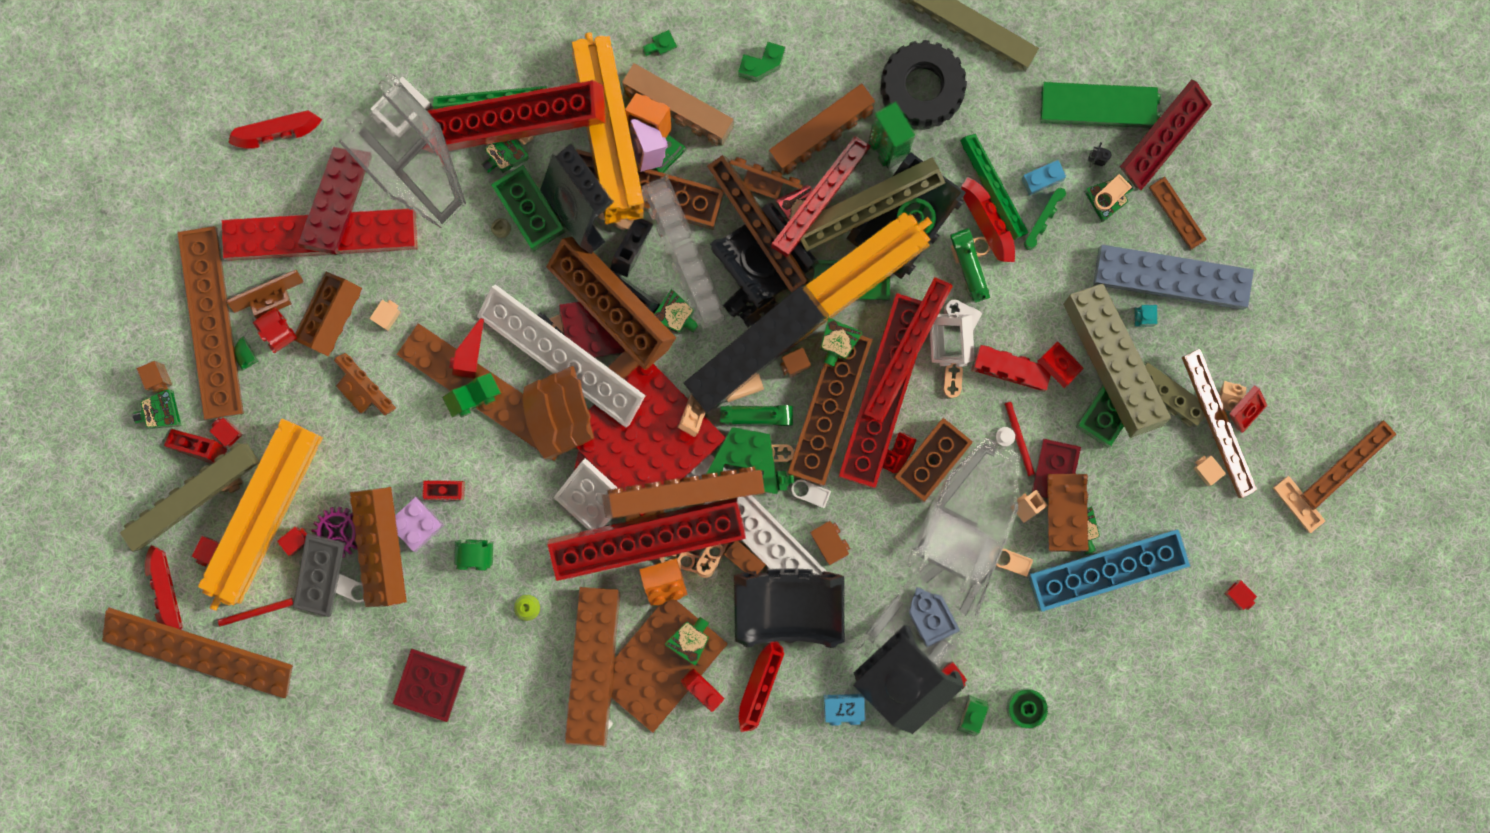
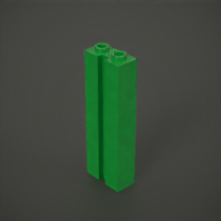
(1099, 105)

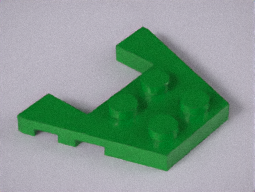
(747, 449)

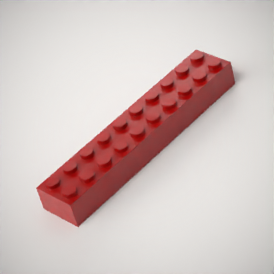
(522, 115)
(280, 235)
(870, 437)
(646, 539)

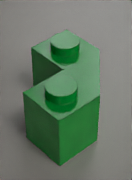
(756, 69)
(474, 394)

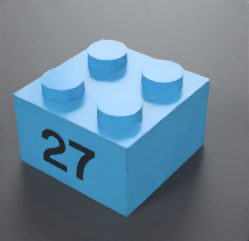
(844, 709)

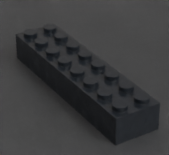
(756, 348)

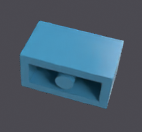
(1043, 177)

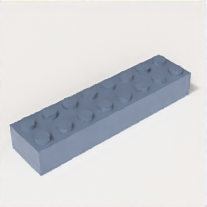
(1173, 277)

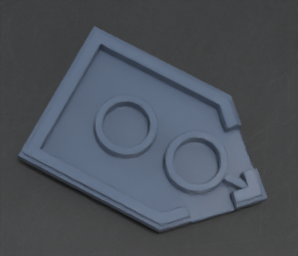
(932, 617)

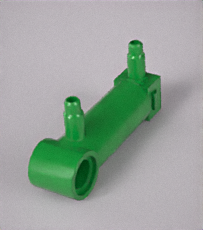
(970, 265)
(757, 415)

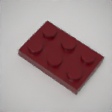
(1054, 459)

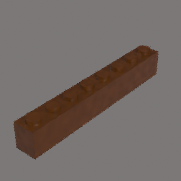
(756, 222)

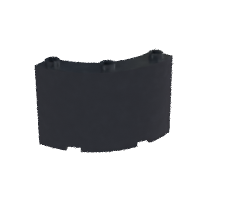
(942, 199)
(789, 607)

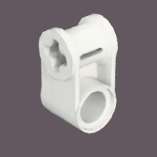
(963, 309)

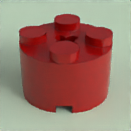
(274, 330)

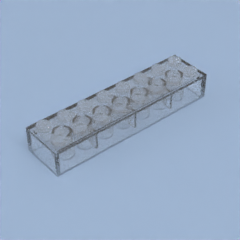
(684, 252)

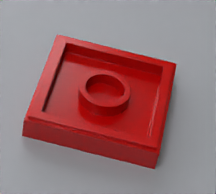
(1061, 364)
(1248, 409)

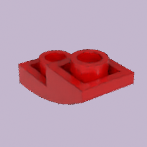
(898, 456)

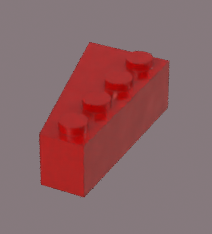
(1010, 368)

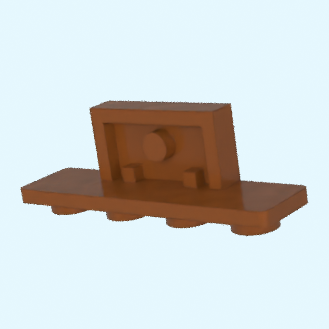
(763, 181)
(267, 295)
(359, 388)

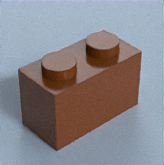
(795, 363)
(154, 377)
(830, 542)
(744, 558)

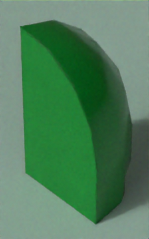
(244, 354)

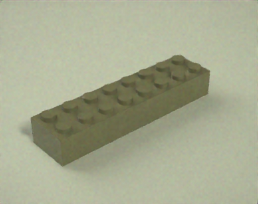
(1116, 360)

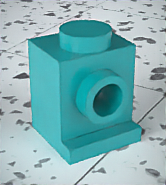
(1145, 316)

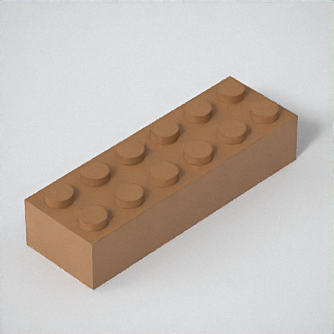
(683, 107)

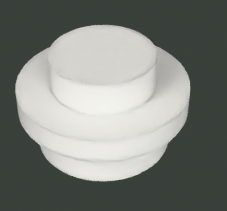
(1005, 436)

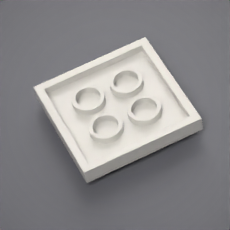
(583, 495)

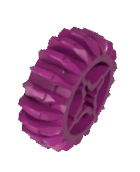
(324, 521)

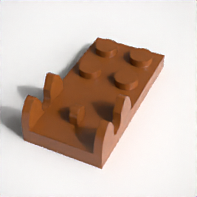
(1067, 512)

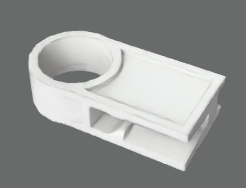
(815, 495)
(345, 587)

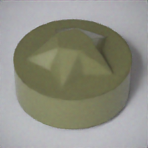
(501, 228)

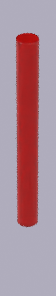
(1019, 439)
(255, 612)

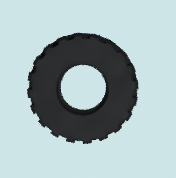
(929, 57)

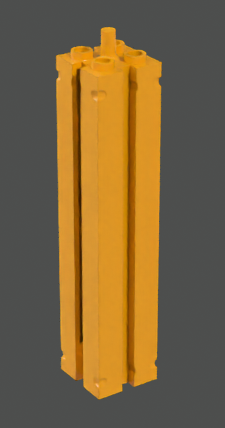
(610, 141)
(869, 265)
(259, 514)

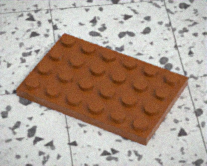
(650, 673)

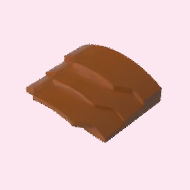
(557, 413)

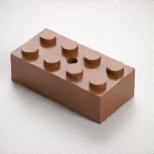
(946, 446)

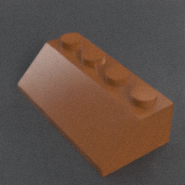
(327, 313)

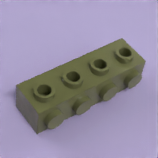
(1176, 398)

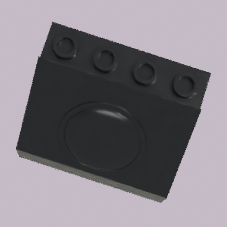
(576, 196)
(749, 263)
(905, 682)

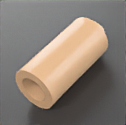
(753, 386)

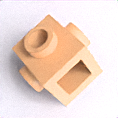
(1231, 395)

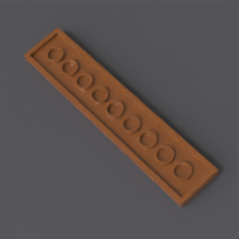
(210, 323)
(433, 357)
(197, 652)

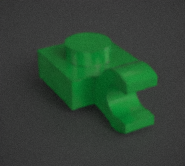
(662, 43)
(783, 480)

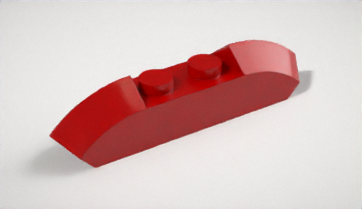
(252, 134)
(988, 220)
(157, 567)
(760, 686)

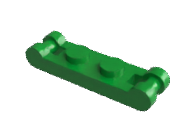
(1040, 225)

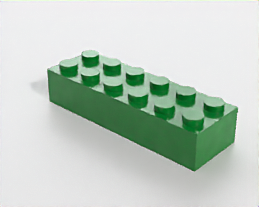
(891, 136)

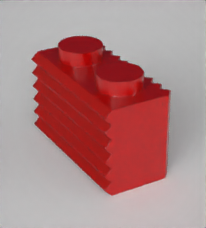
(443, 490)
(702, 690)

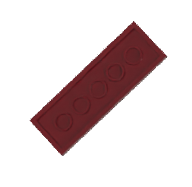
(1166, 135)
(332, 203)

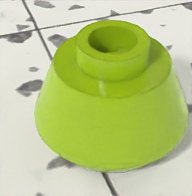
(532, 606)

